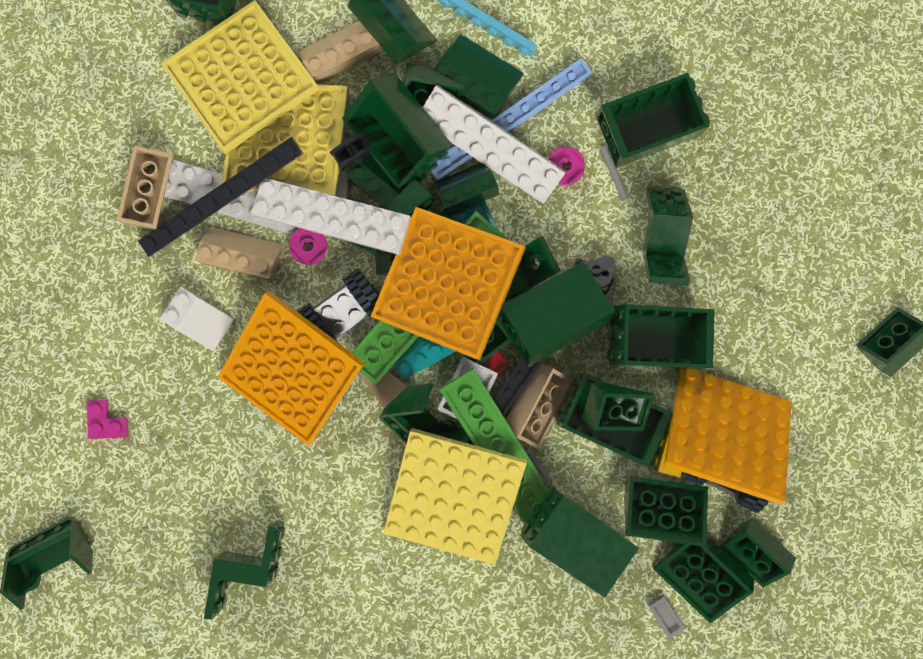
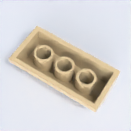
(339, 52)
(145, 188)
(239, 253)
(538, 405)

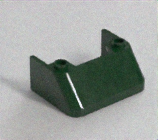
(409, 412)
(41, 553)

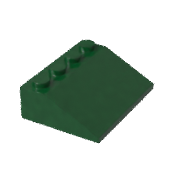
(393, 26)
(484, 76)
(666, 511)
(706, 578)

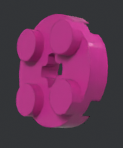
(576, 167)
(307, 257)

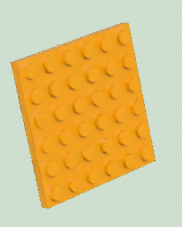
(448, 283)
(290, 368)
(730, 435)

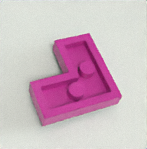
(99, 423)

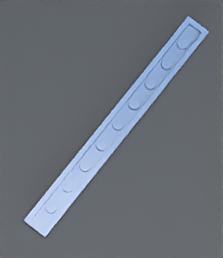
(521, 112)

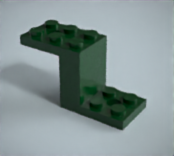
(667, 235)
(528, 272)
(244, 569)

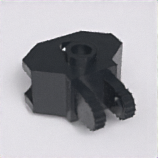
(352, 150)
(603, 271)

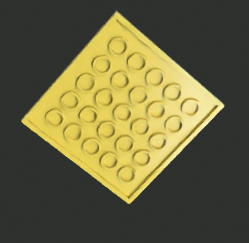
(240, 76)
(316, 128)
(454, 496)

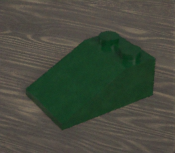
(422, 81)
(617, 408)

